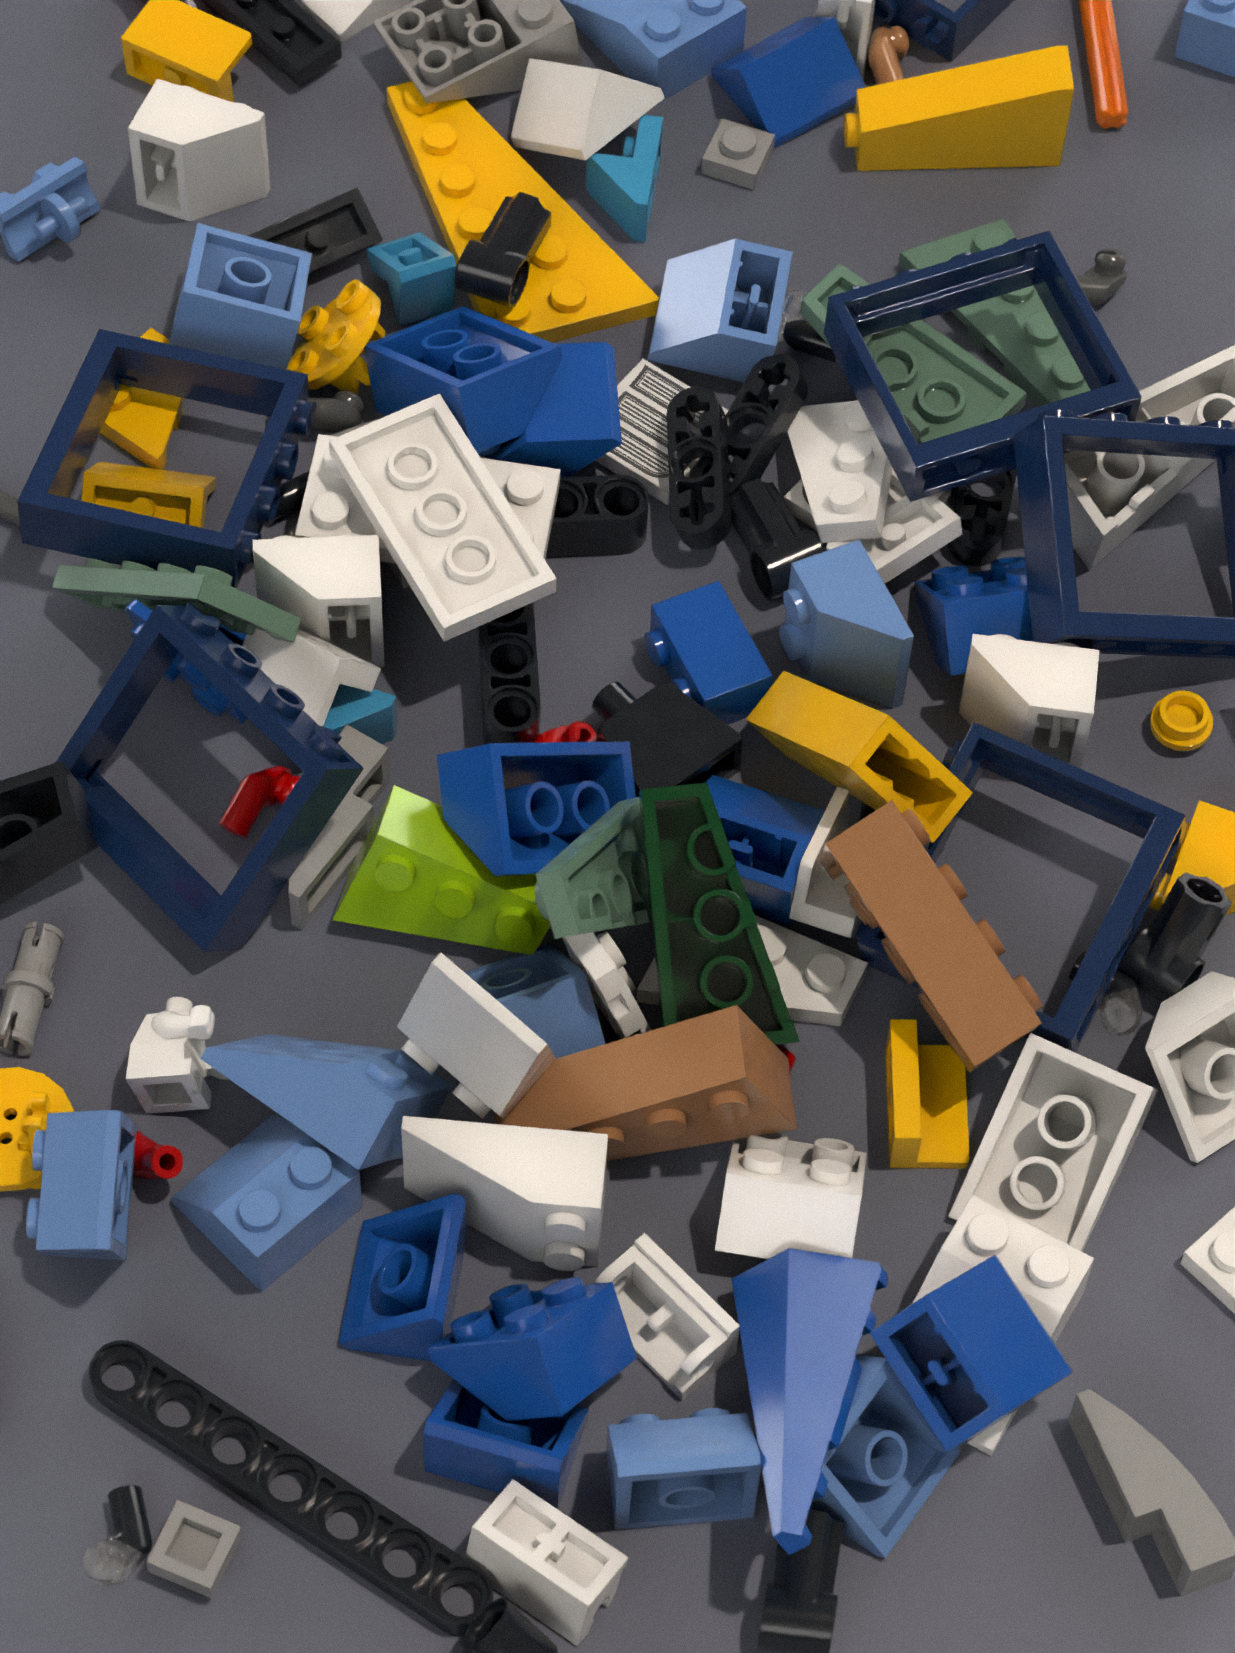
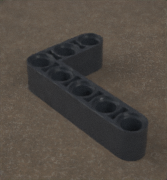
(588, 528)

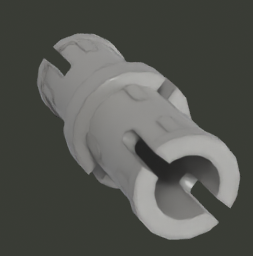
(29, 987)

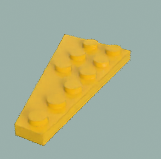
(466, 174)

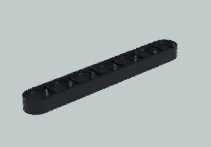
(269, 1458)

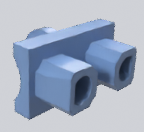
(47, 208)

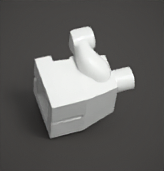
(166, 1059)

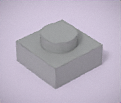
(738, 154)
(194, 1549)

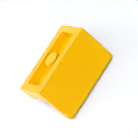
(184, 47)
(149, 491)
(924, 1102)

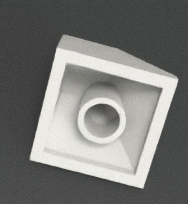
(1196, 1062)

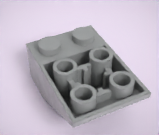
(476, 44)

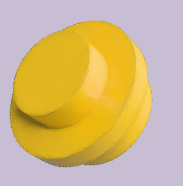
(1181, 721)

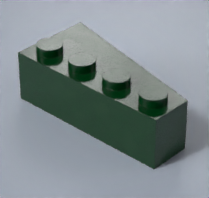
(701, 917)

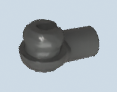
(1105, 277)
(337, 413)

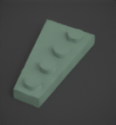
(1008, 325)
(928, 374)
(206, 589)
(598, 877)

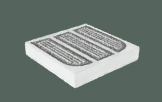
(643, 424)

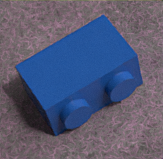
(708, 652)

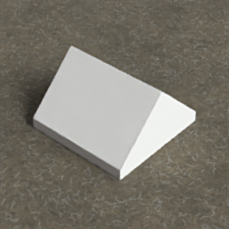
(577, 108)

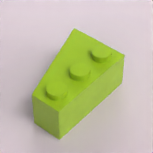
(430, 884)

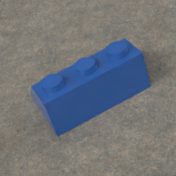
(476, 363)
(530, 799)

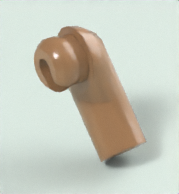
(884, 51)

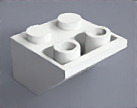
(197, 152)
(329, 586)
(1032, 693)
(790, 1196)

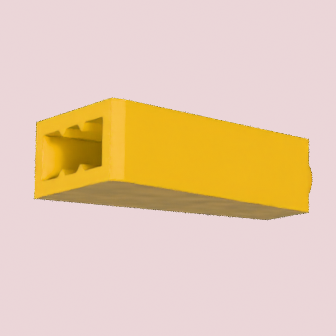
(967, 116)
(858, 751)

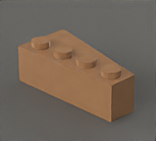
(932, 934)
(667, 1088)

